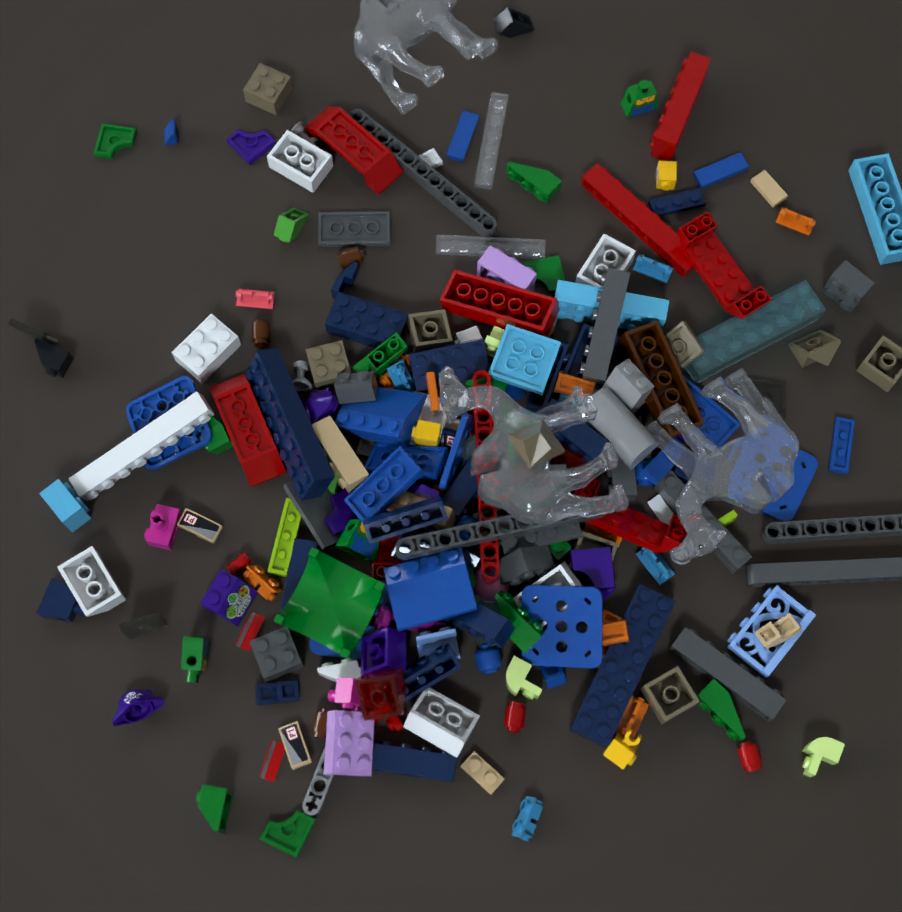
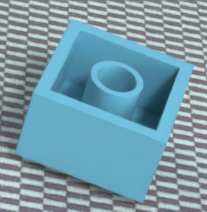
(66, 504)

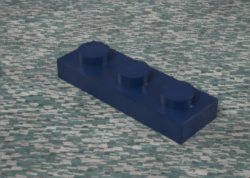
(677, 202)

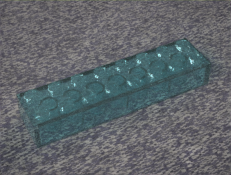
(743, 337)

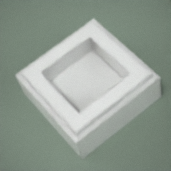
(432, 158)

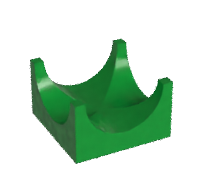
(332, 604)

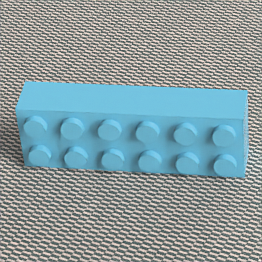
(880, 204)
(579, 300)

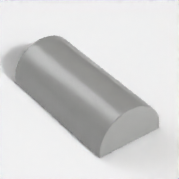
(621, 428)

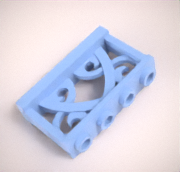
(770, 659)

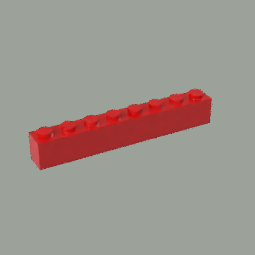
(637, 217)

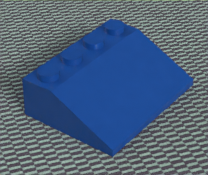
(383, 420)
(430, 588)

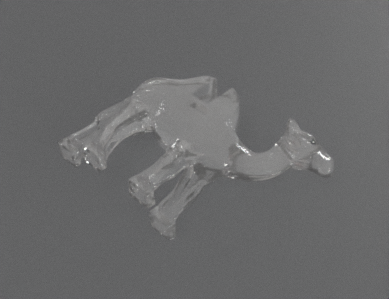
(386, 33)
(741, 472)
(536, 493)

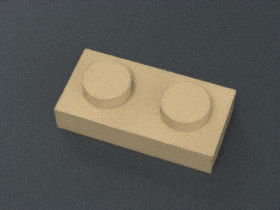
(482, 773)

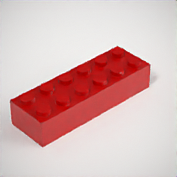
(679, 106)
(498, 303)

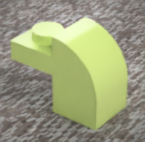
(492, 341)
(515, 679)
(820, 749)

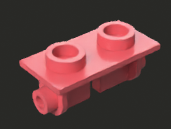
(255, 298)

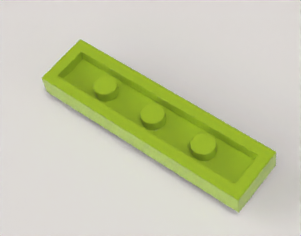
(284, 541)

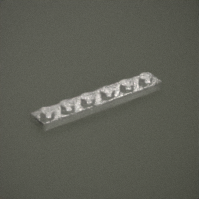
(491, 141)
(478, 245)

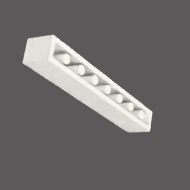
(141, 446)

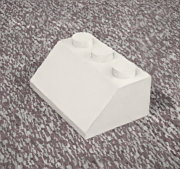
(91, 582)

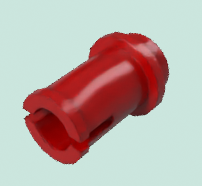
(239, 563)

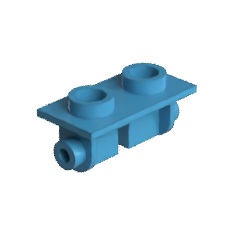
(653, 268)
(401, 377)
(655, 565)
(522, 826)

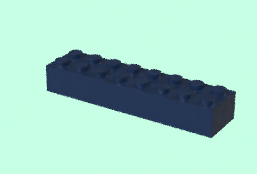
(289, 424)
(622, 667)

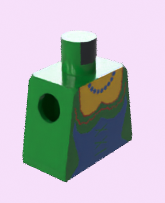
(639, 99)
(355, 541)
(196, 648)

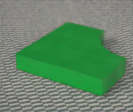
(112, 139)
(548, 271)
(289, 834)

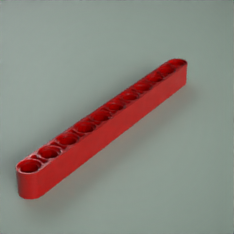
(485, 428)

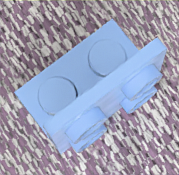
(428, 641)

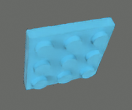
(524, 359)

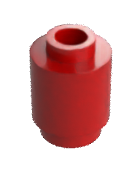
(515, 717)
(750, 756)

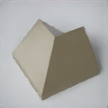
(815, 347)
(536, 443)

